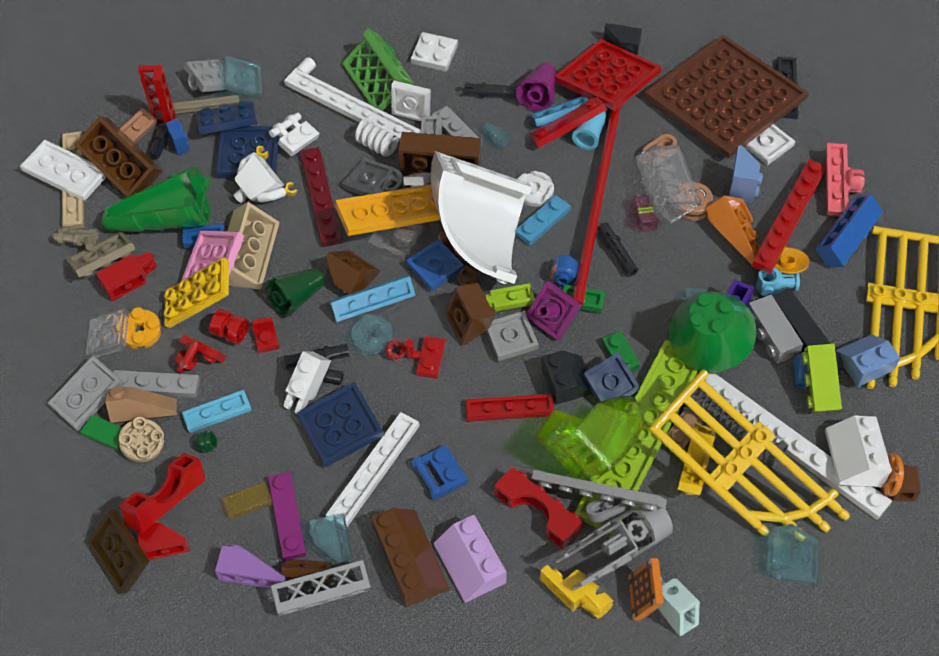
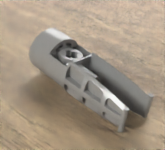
(642, 526)

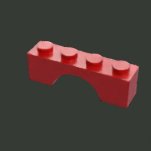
(182, 478)
(518, 490)

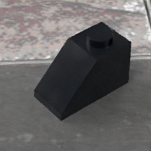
(623, 37)

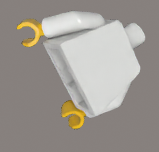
(259, 181)

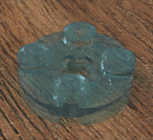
(368, 325)

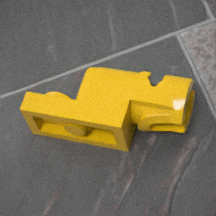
(591, 596)

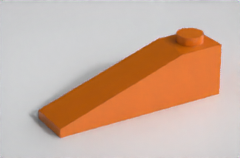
(734, 222)

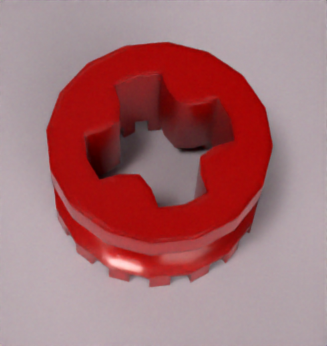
(395, 343)

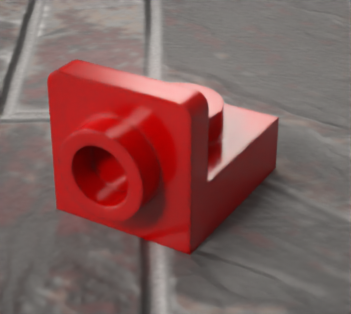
(265, 335)

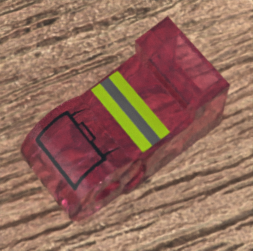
(645, 213)

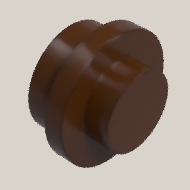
(468, 276)

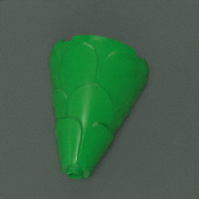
(168, 204)

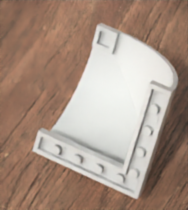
(478, 212)

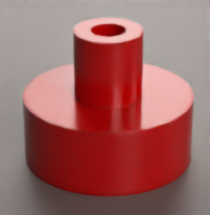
(182, 366)

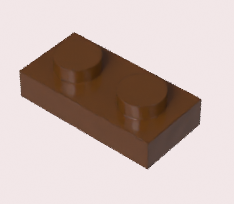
(299, 568)

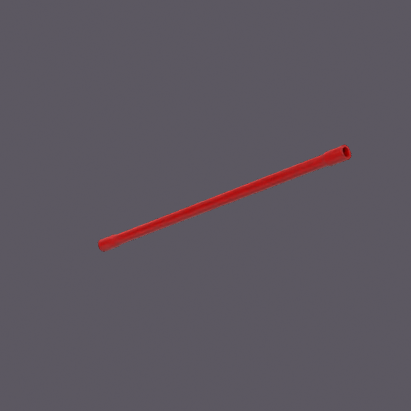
(580, 287)

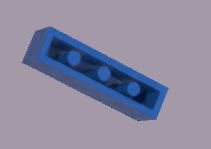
(849, 230)

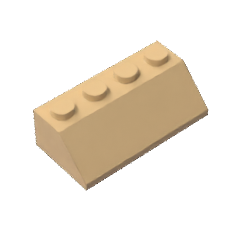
(256, 248)

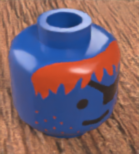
(564, 270)

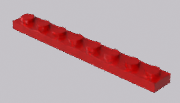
(789, 217)

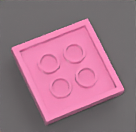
(212, 247)

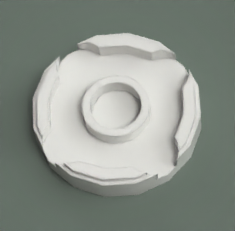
(541, 190)

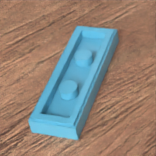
(216, 411)

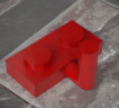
(194, 346)
(429, 357)

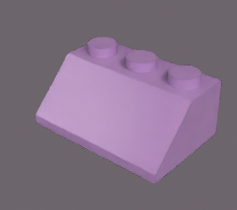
(470, 559)

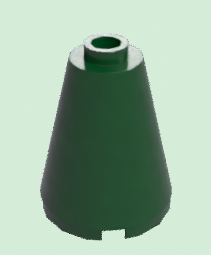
(293, 290)

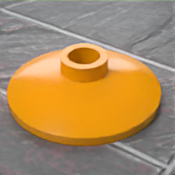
(792, 261)

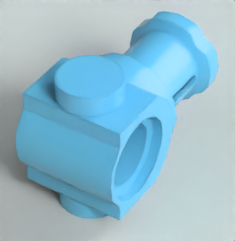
(770, 283)

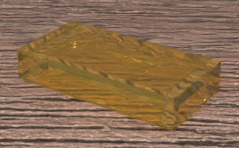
(247, 500)

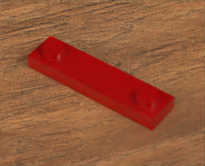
(568, 122)

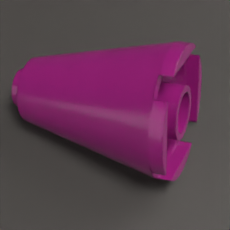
(538, 88)

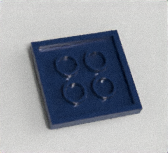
(240, 143)
(340, 424)

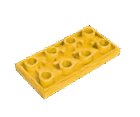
(196, 292)

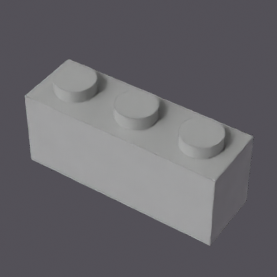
(774, 329)

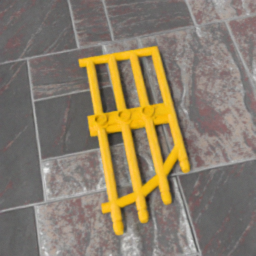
(904, 298)
(740, 458)

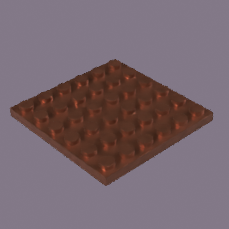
(725, 95)

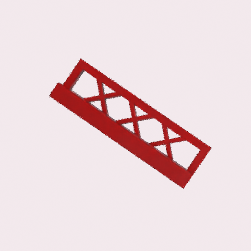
(161, 92)

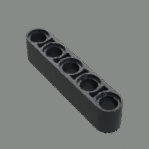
(801, 321)

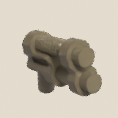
(77, 237)

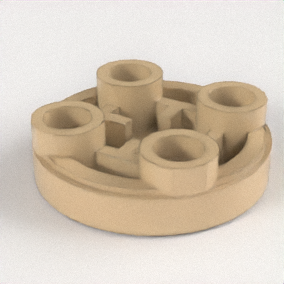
(141, 440)

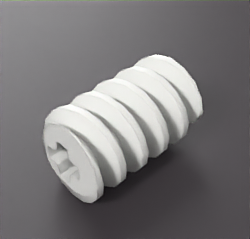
(375, 138)

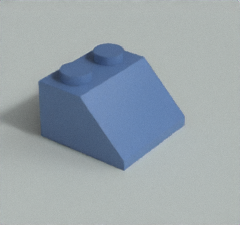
(745, 176)
(868, 359)

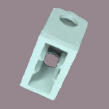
(679, 606)

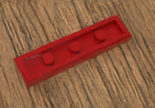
(509, 407)

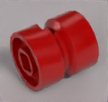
(229, 326)

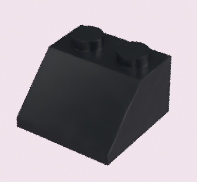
(563, 376)

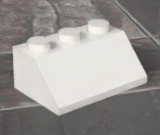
(858, 452)

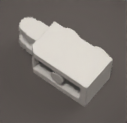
(306, 379)

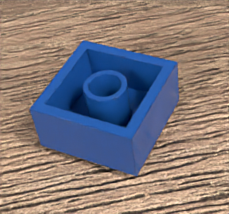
(178, 136)

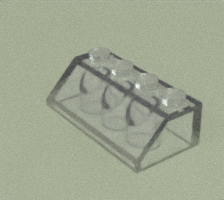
(668, 182)

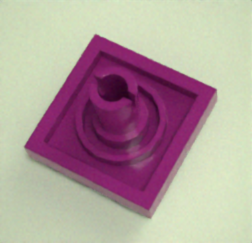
(553, 310)

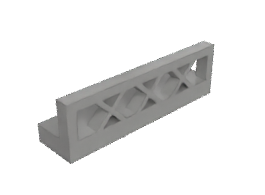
(321, 597)

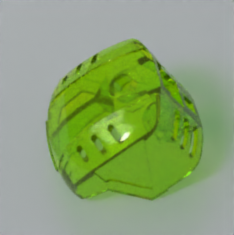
(597, 441)

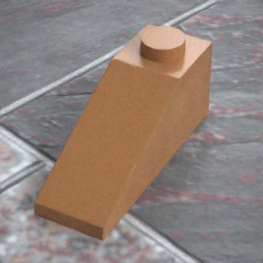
(130, 402)

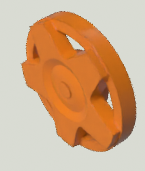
(895, 477)

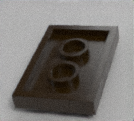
(118, 551)

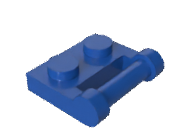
(445, 468)

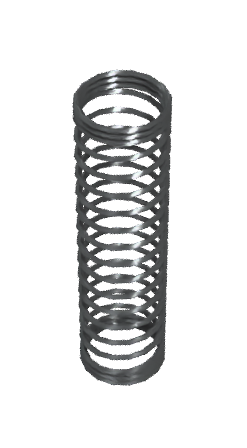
(771, 460)

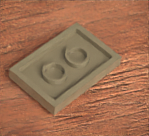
(102, 255)

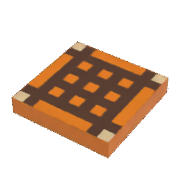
(645, 589)

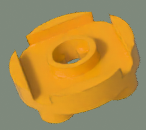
(151, 326)

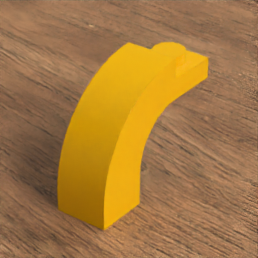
(690, 482)

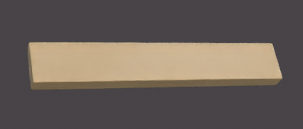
(72, 206)

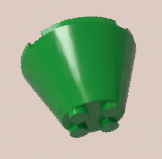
(712, 331)

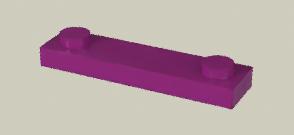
(287, 516)

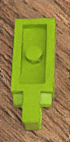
(510, 297)

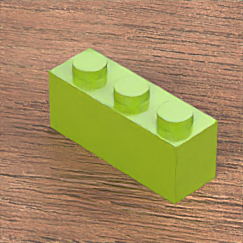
(822, 378)

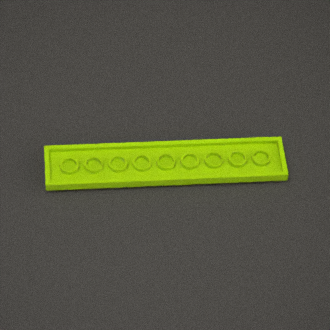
(661, 386)

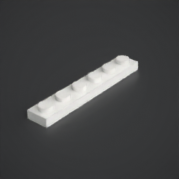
(374, 467)

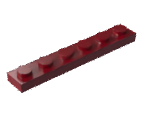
(321, 197)

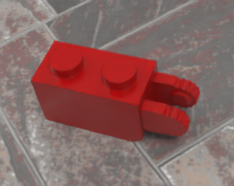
(126, 275)

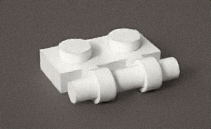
(297, 138)

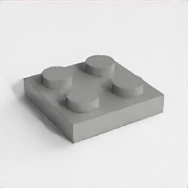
(512, 336)

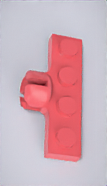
(840, 179)

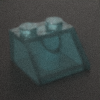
(793, 555)

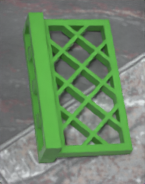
(385, 58)

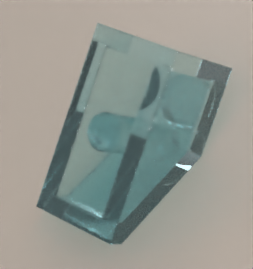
(332, 536)

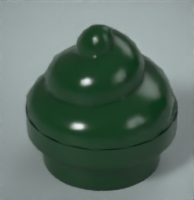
(206, 441)

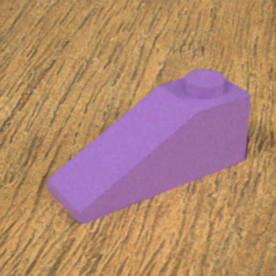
(242, 567)

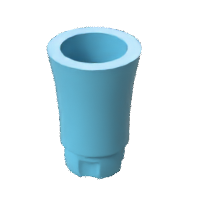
(588, 133)

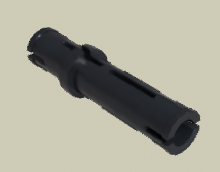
(490, 90)
(606, 232)
(328, 352)

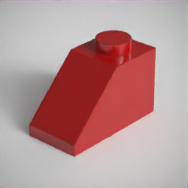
(161, 542)

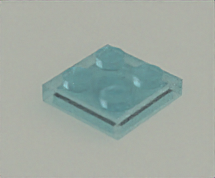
(242, 77)

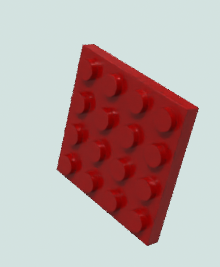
(608, 73)

